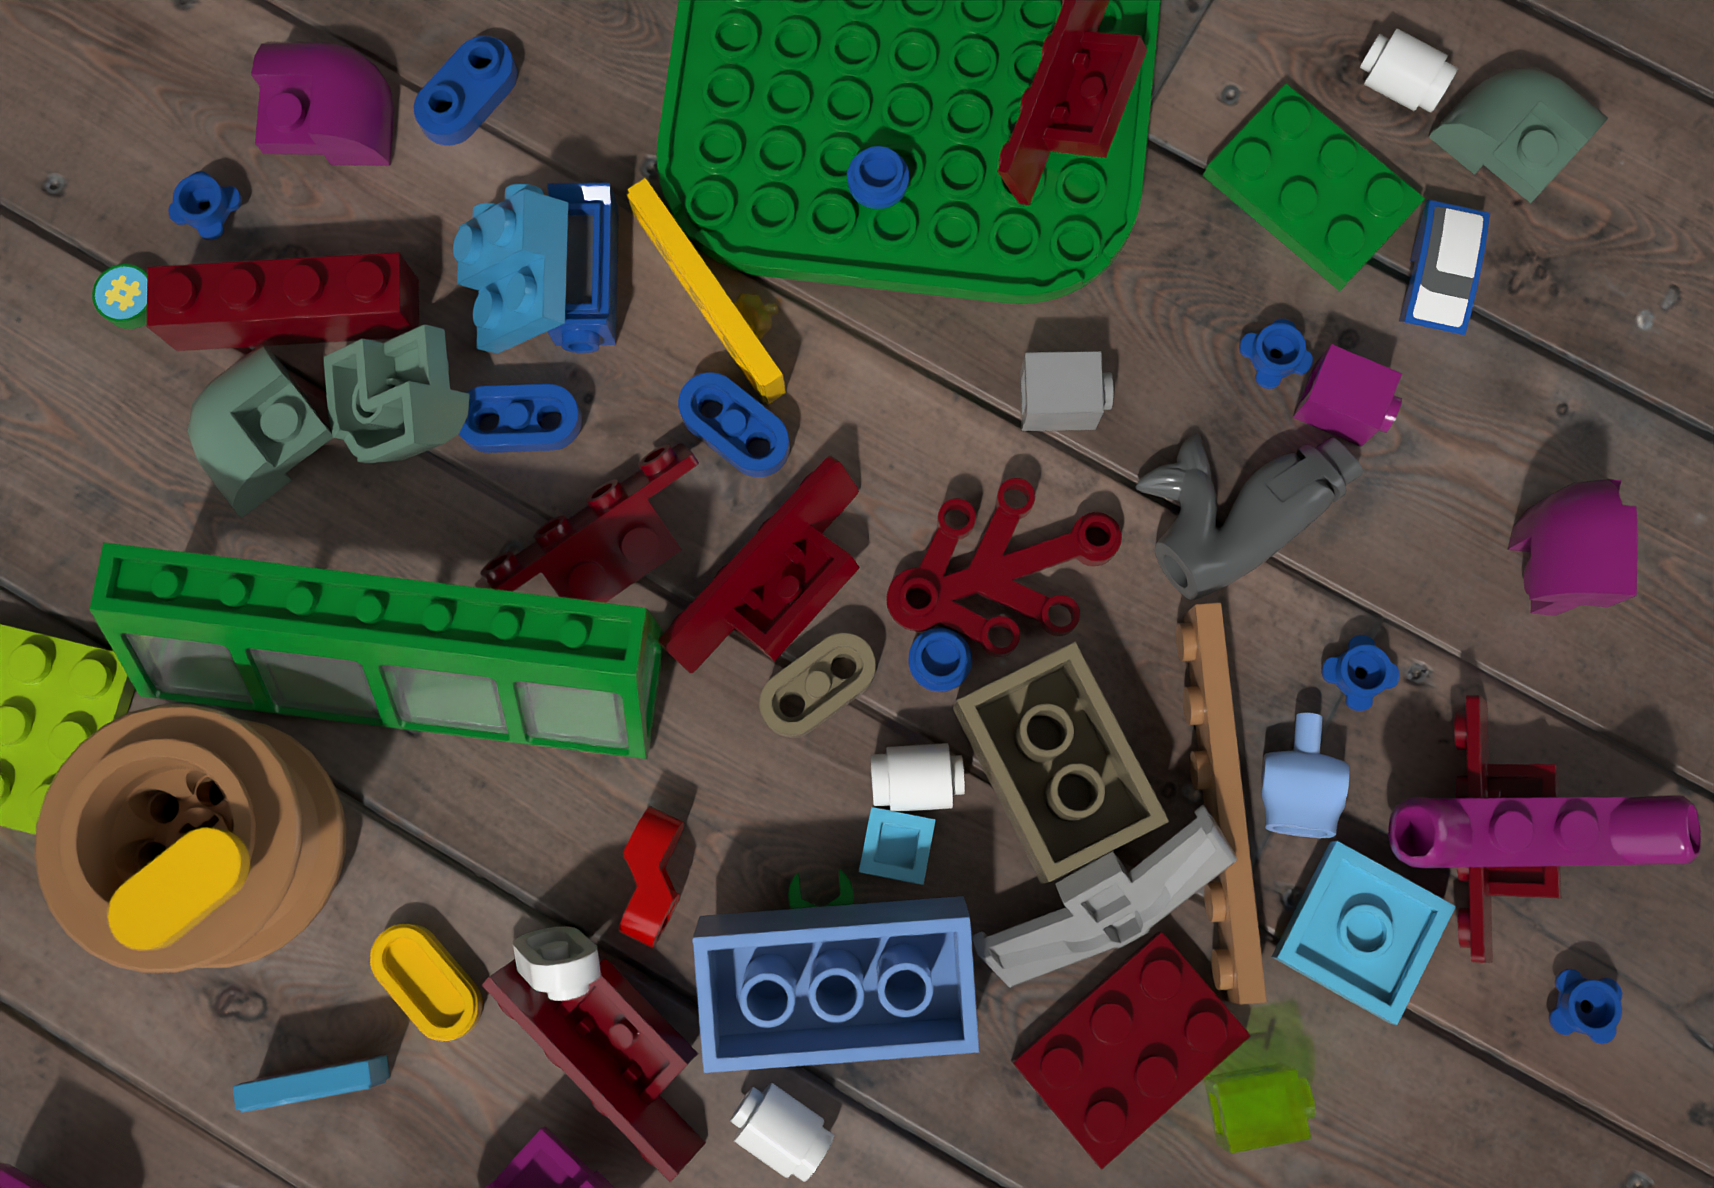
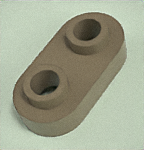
(817, 685)

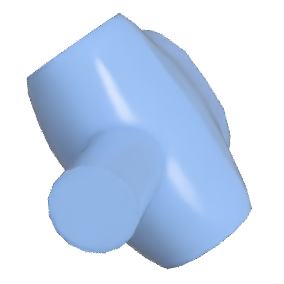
(1304, 788)

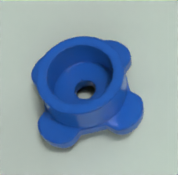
(193, 193)
(1288, 340)
(1379, 671)
(1605, 1008)

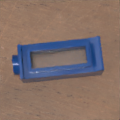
(589, 267)

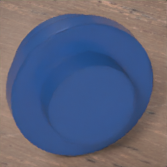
(878, 177)
(940, 660)

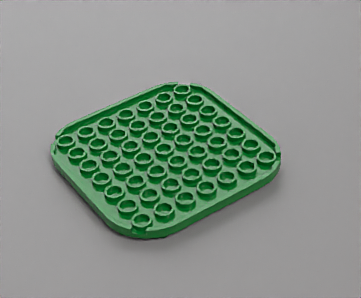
(787, 92)

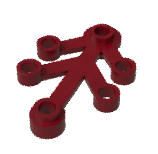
(993, 573)

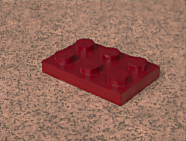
(1130, 1049)

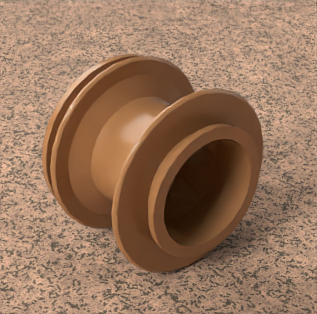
(109, 818)

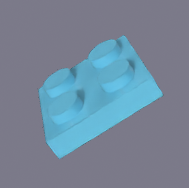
(1363, 932)

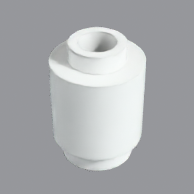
(1408, 71)
(916, 777)
(781, 1132)

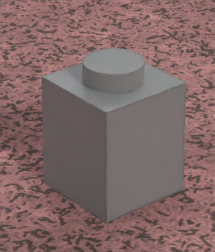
(1064, 391)

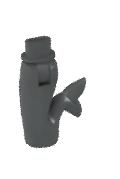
(1266, 516)

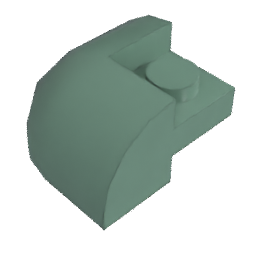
(1519, 128)
(393, 396)
(253, 429)

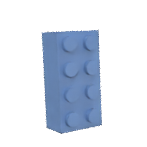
(835, 984)

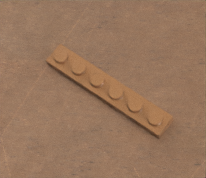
(1216, 771)

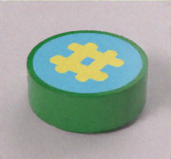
(122, 296)

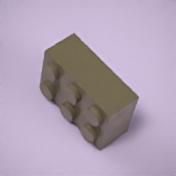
(1059, 763)

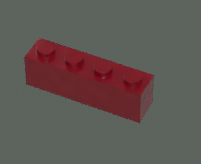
(282, 301)

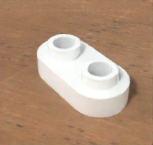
(557, 961)

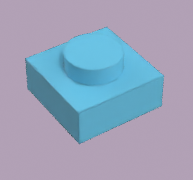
(897, 846)

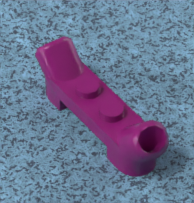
(1545, 831)

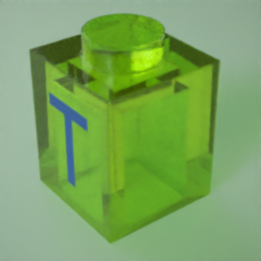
(1259, 1107)

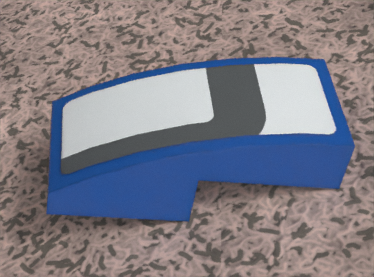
(1446, 267)

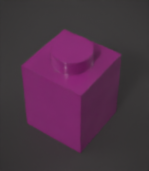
(1349, 396)

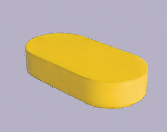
(178, 889)
(426, 982)

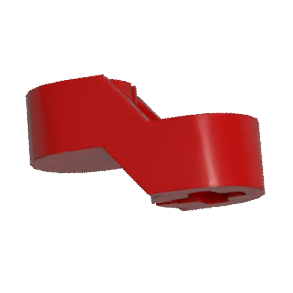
(655, 894)

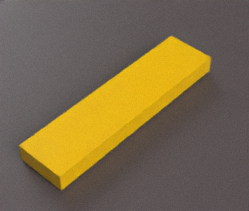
(706, 292)

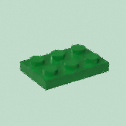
(1313, 187)

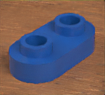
(471, 90)
(520, 418)
(736, 426)

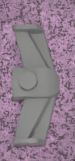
(1109, 904)

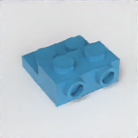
(518, 265)

